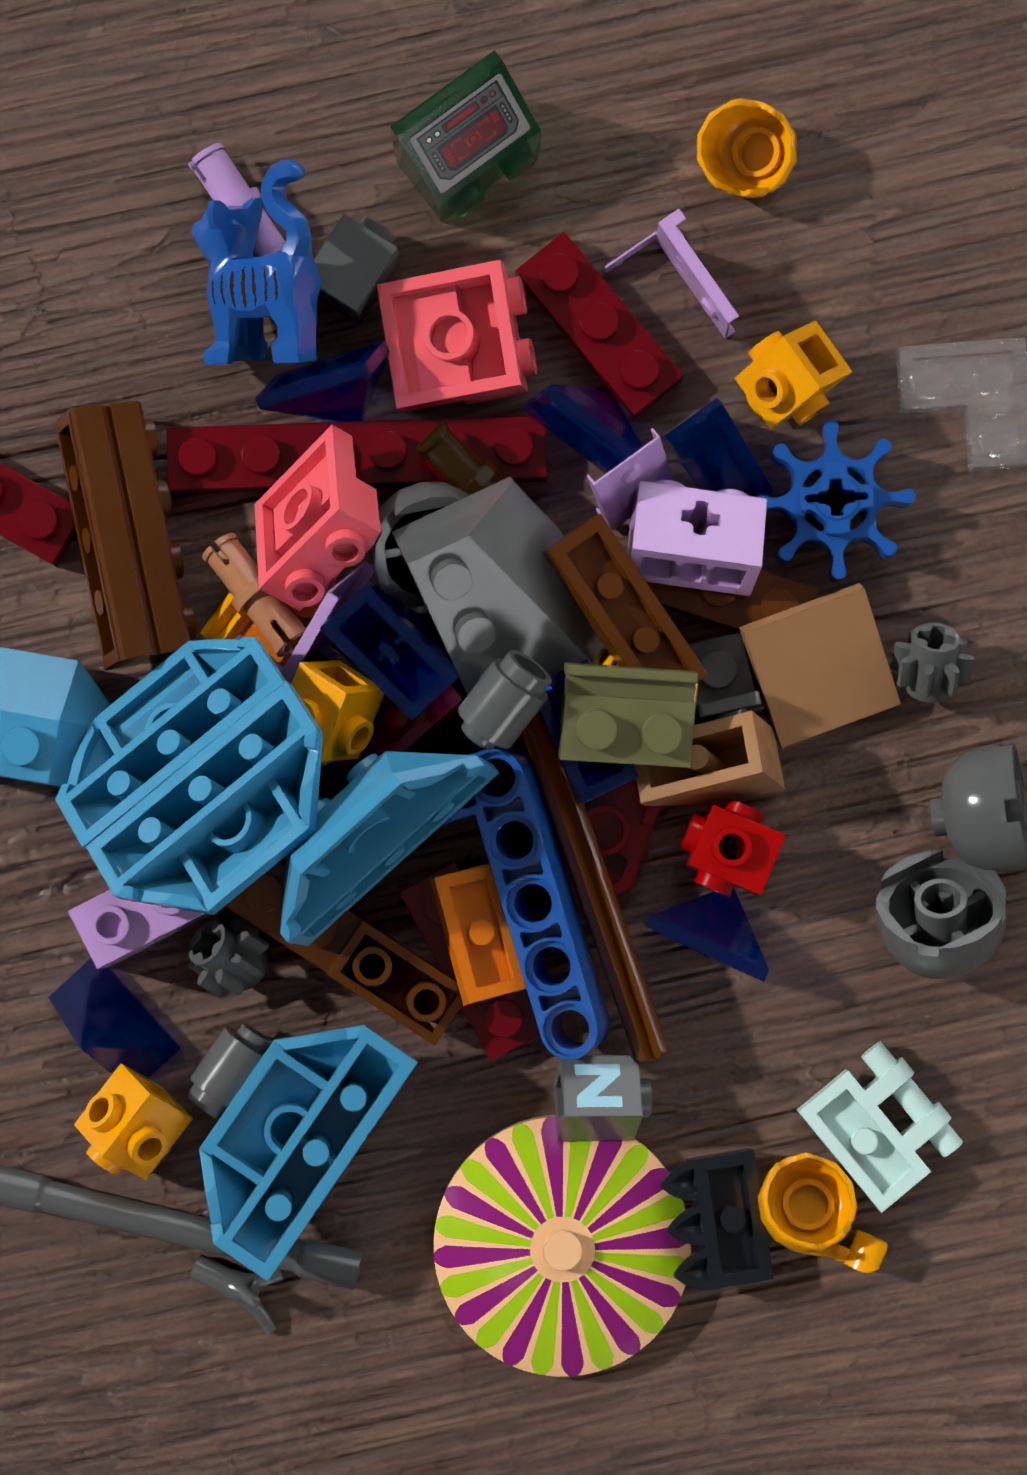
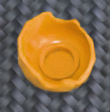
(746, 148)
(807, 1203)

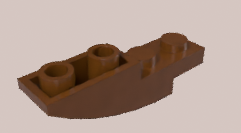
(362, 961)

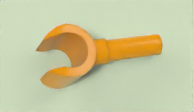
(863, 1255)

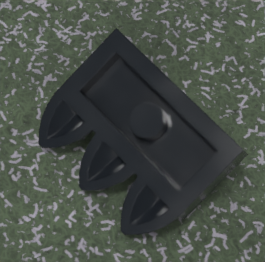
(721, 1221)

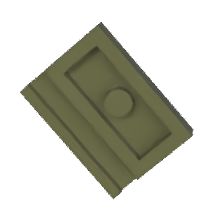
(627, 715)

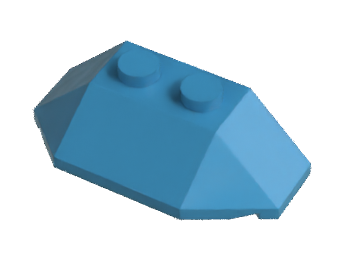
(44, 715)
(162, 727)
(221, 813)
(369, 830)
(294, 1137)

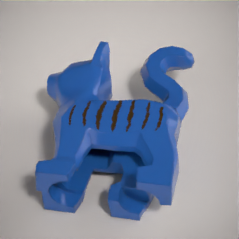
(251, 287)

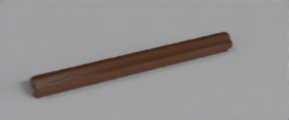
(597, 899)

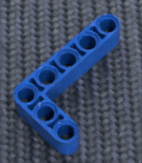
(529, 933)

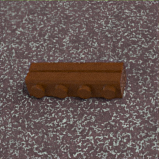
(124, 533)

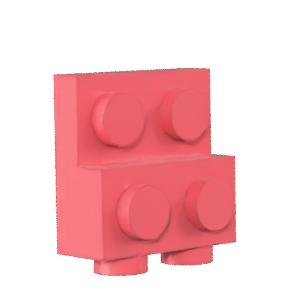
(456, 336)
(314, 522)

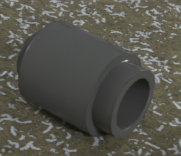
(504, 701)
(226, 1068)

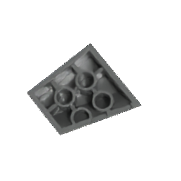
(492, 584)

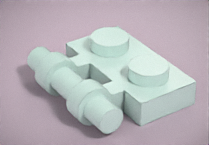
(866, 1140)

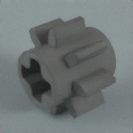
(932, 662)
(228, 955)

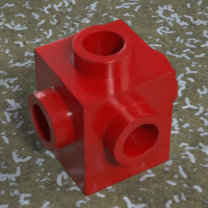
(756, 848)

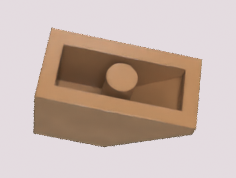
(728, 761)

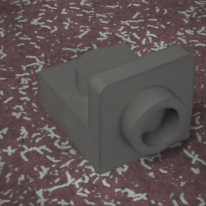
(729, 682)

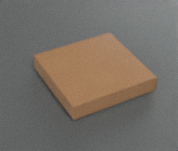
(820, 665)

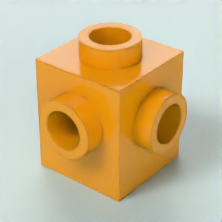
(792, 375)
(341, 704)
(131, 1123)

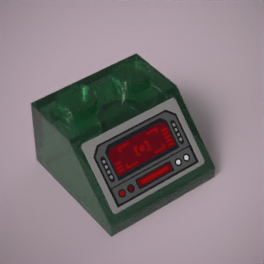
(467, 139)

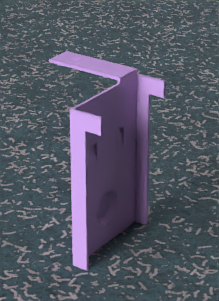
(690, 269)
(618, 487)
(314, 637)

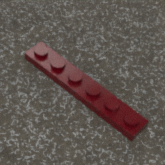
(384, 451)

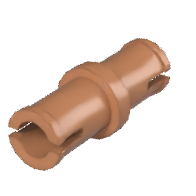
(240, 576)

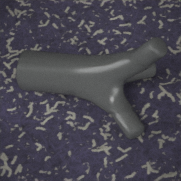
(238, 1286)

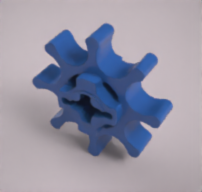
(852, 482)

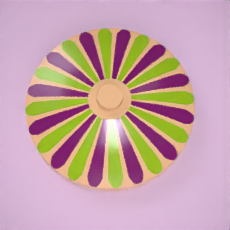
(559, 1249)

